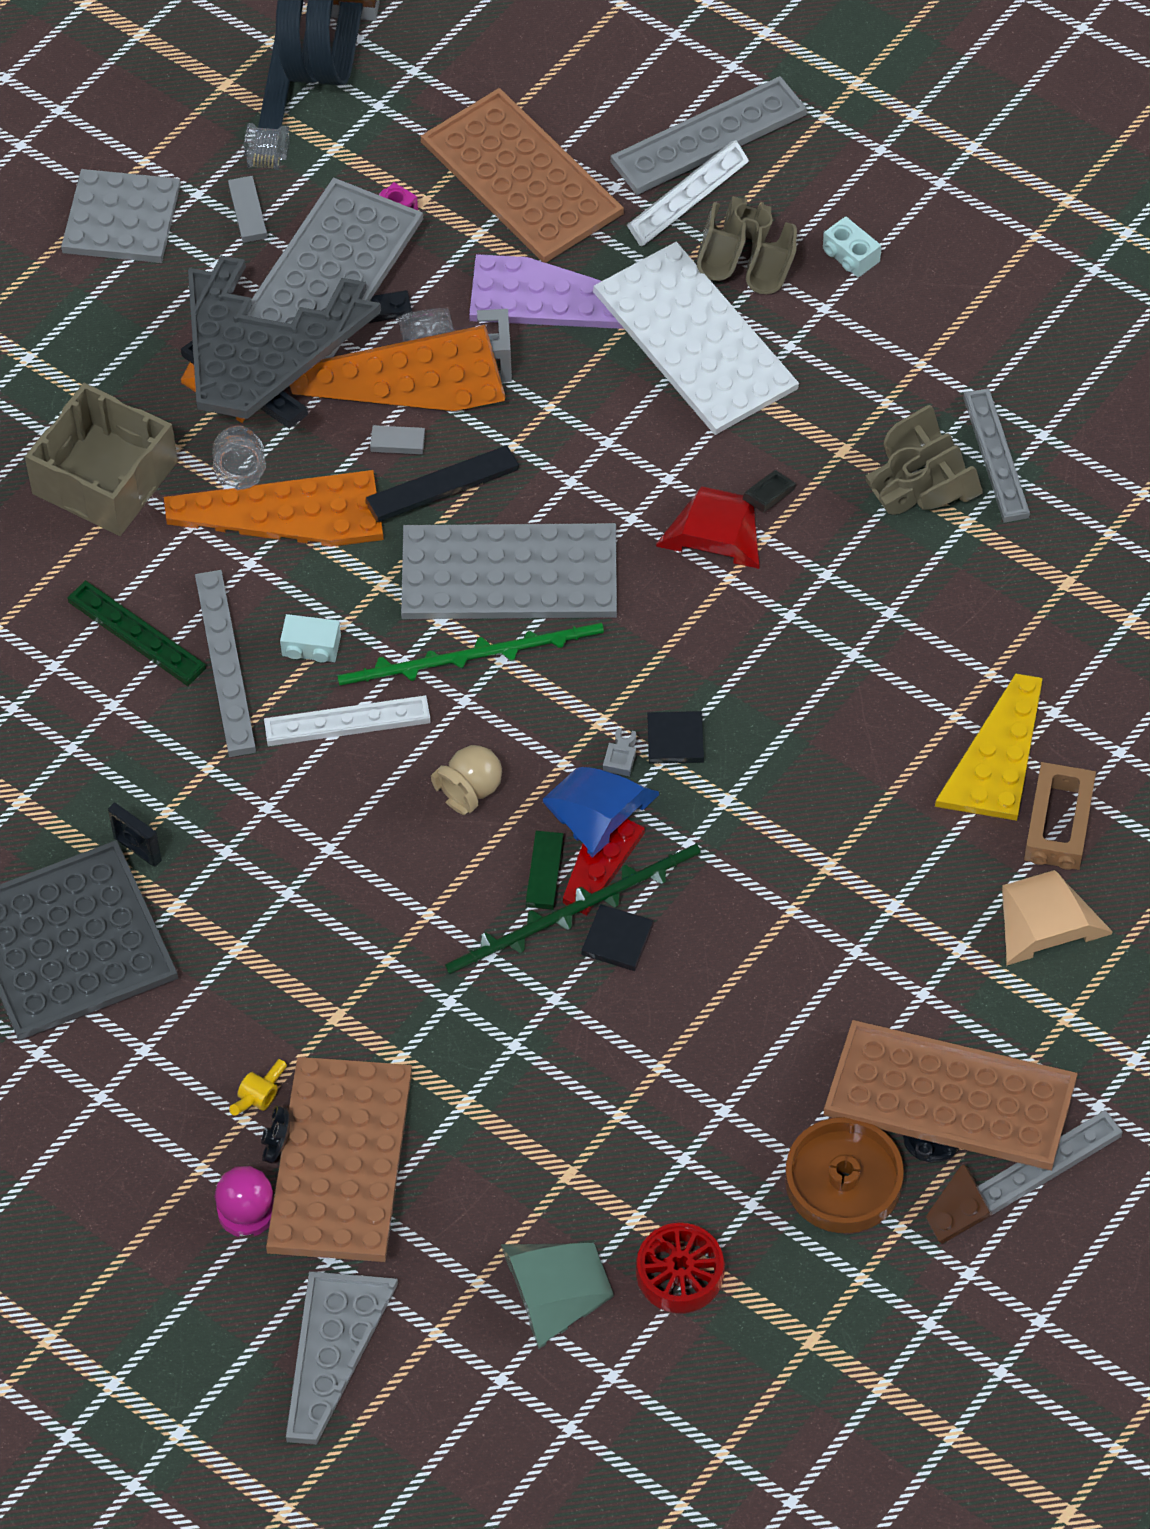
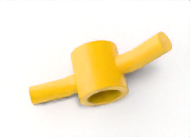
(258, 1090)

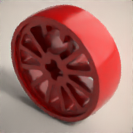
(658, 1242)

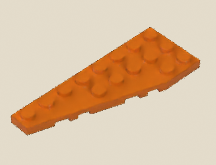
(430, 372)
(303, 509)

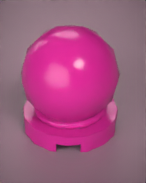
(244, 1201)

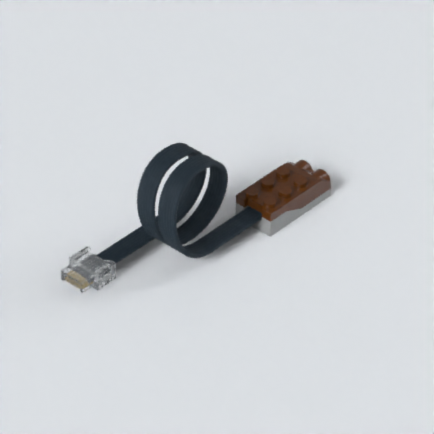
(313, 63)

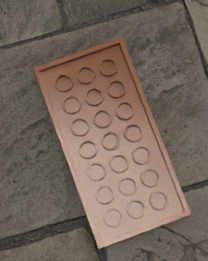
(522, 175)
(951, 1094)
(340, 1160)

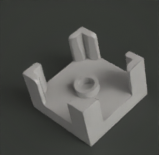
(499, 341)

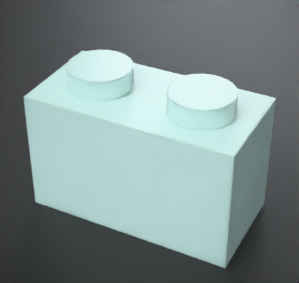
(310, 638)

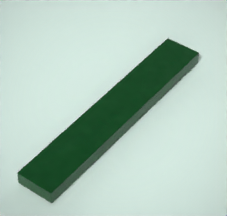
(136, 633)

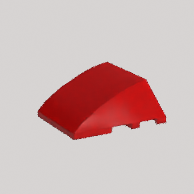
(715, 524)

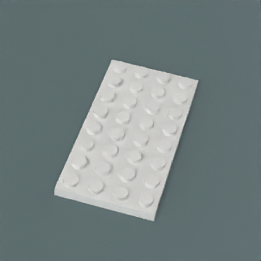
(695, 338)

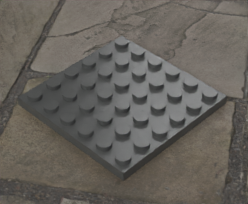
(76, 941)

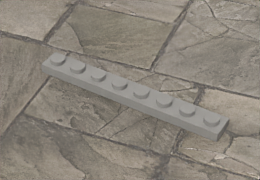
(225, 663)

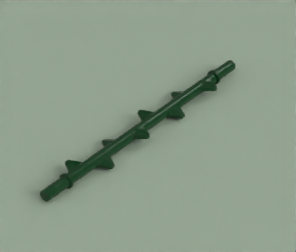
(563, 916)

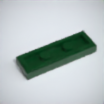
(544, 870)

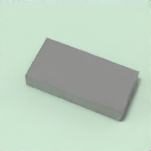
(397, 439)

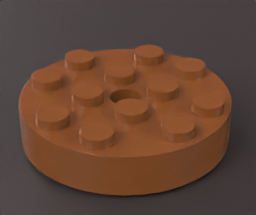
(851, 1148)

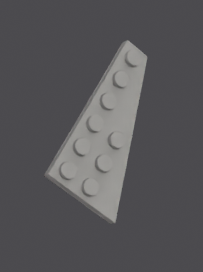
(335, 1330)

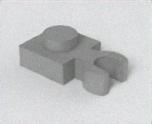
(621, 755)

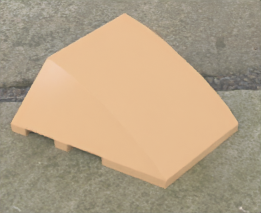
(1045, 914)

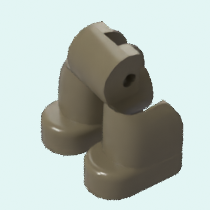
(722, 248)
(909, 447)

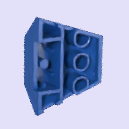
(596, 804)

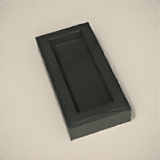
(769, 491)

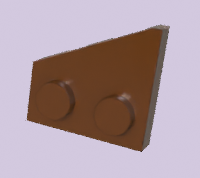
(958, 1207)

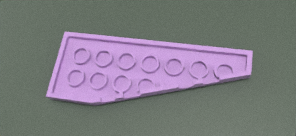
(537, 293)

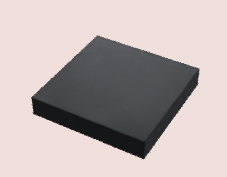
(675, 737)
(134, 834)
(617, 937)

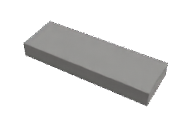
(247, 209)

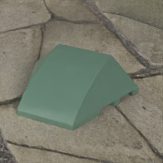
(557, 1284)

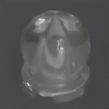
(238, 457)

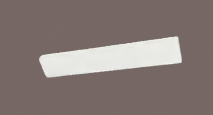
(687, 193)
(347, 720)

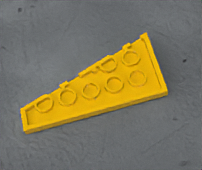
(995, 764)

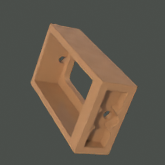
(1056, 853)

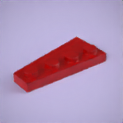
(600, 870)

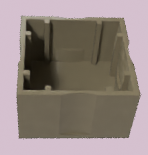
(101, 459)

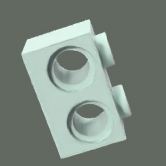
(851, 247)

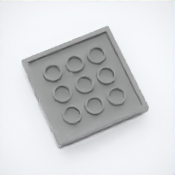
(121, 215)

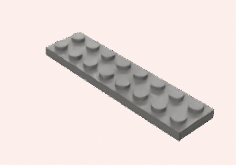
(707, 133)

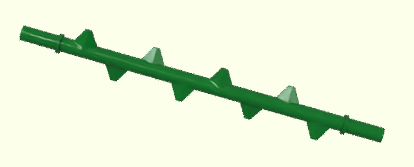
(459, 658)

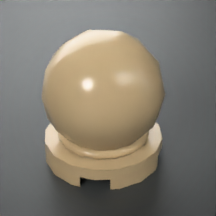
(469, 777)

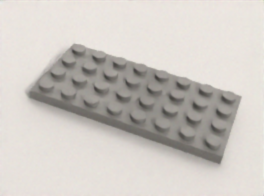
(343, 237)
(509, 571)

